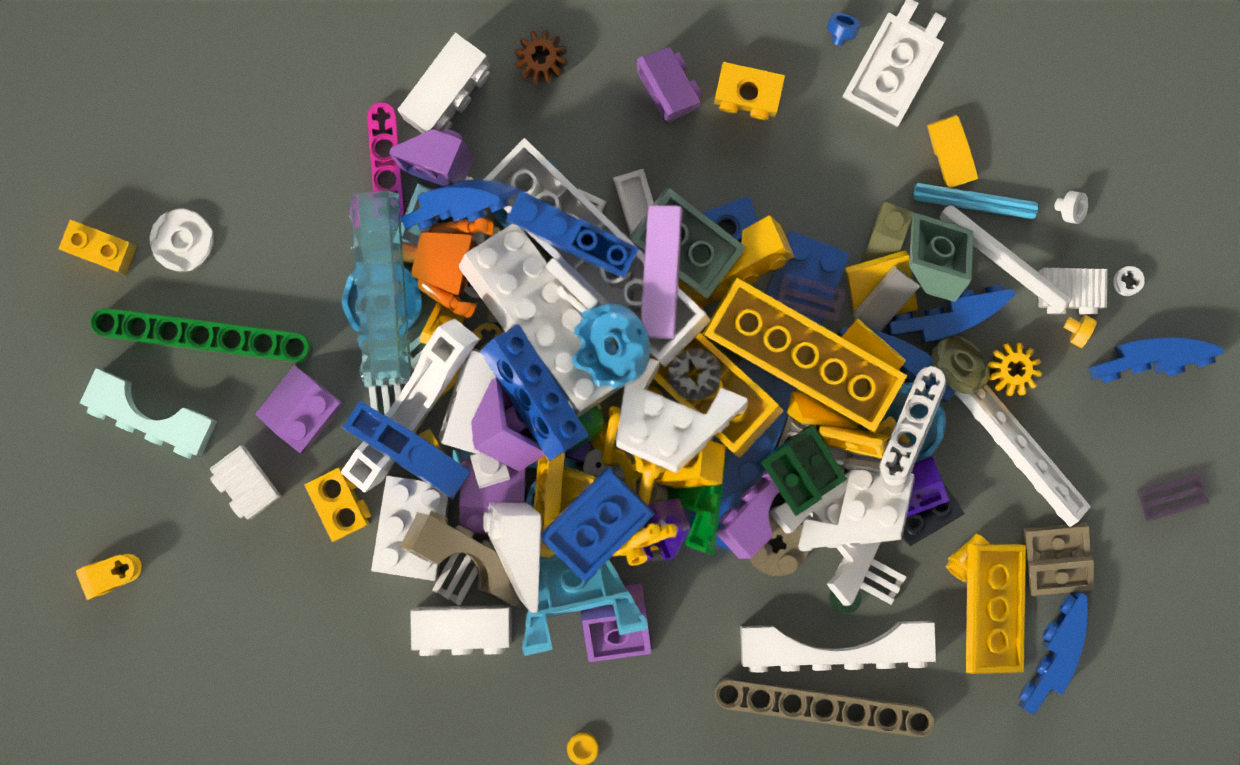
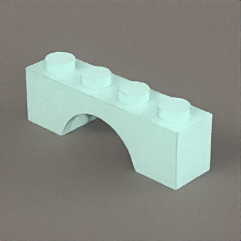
(113, 397)

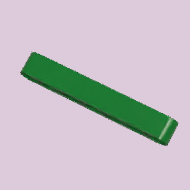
(186, 335)

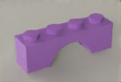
(748, 526)

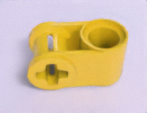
(105, 575)

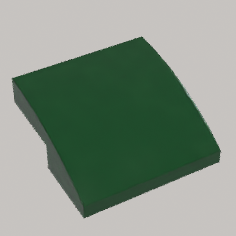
(803, 470)

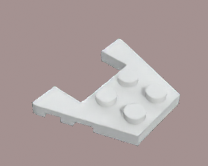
(667, 430)
(869, 512)
(858, 556)

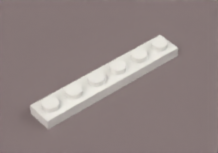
(1026, 454)

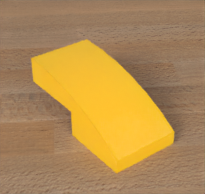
(952, 151)

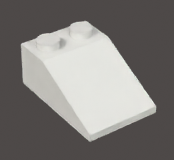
(516, 538)

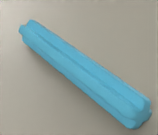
(975, 201)

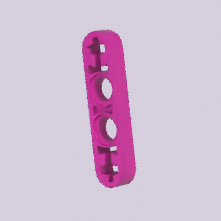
(384, 164)

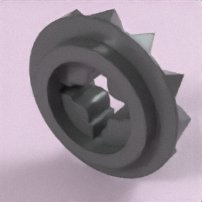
(707, 381)

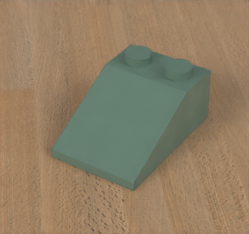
(705, 248)

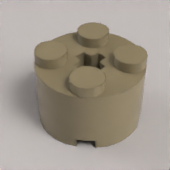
(784, 560)

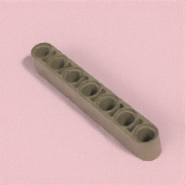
(838, 714)

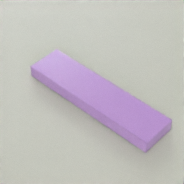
(661, 271)

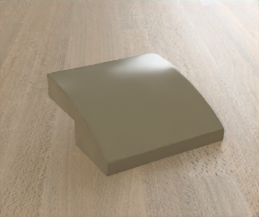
(1059, 559)

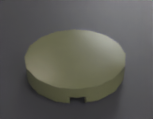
(961, 364)

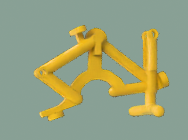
(641, 469)

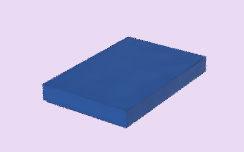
(596, 524)

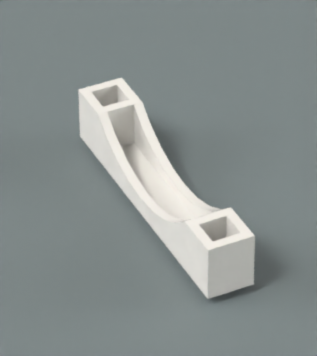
(430, 378)
(904, 642)

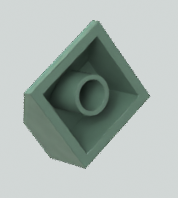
(941, 256)

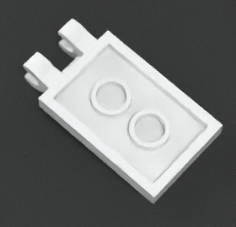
(895, 65)

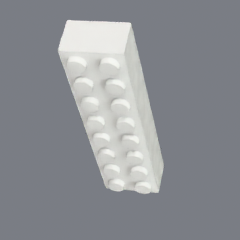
(538, 177)

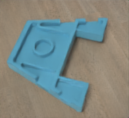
(565, 592)

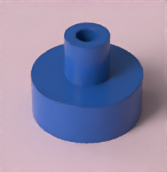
(842, 27)

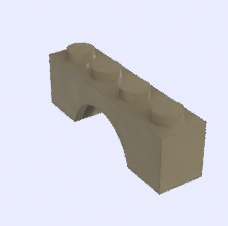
(435, 540)

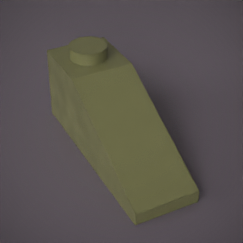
(887, 232)

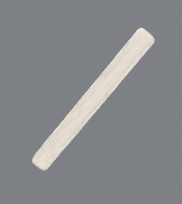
(1009, 261)

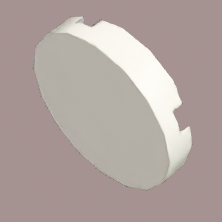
(181, 240)

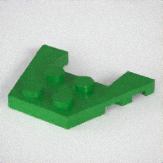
(707, 504)

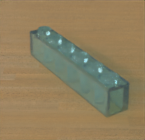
(380, 289)

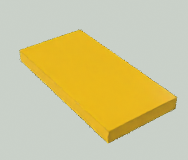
(995, 608)

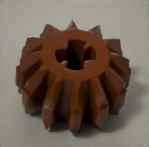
(529, 54)

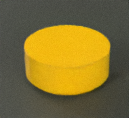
(583, 748)

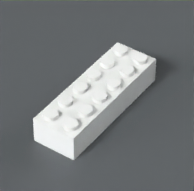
(522, 291)

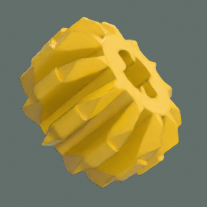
(1026, 367)

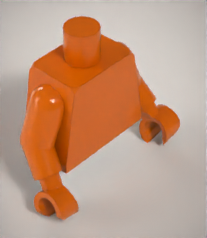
(438, 259)

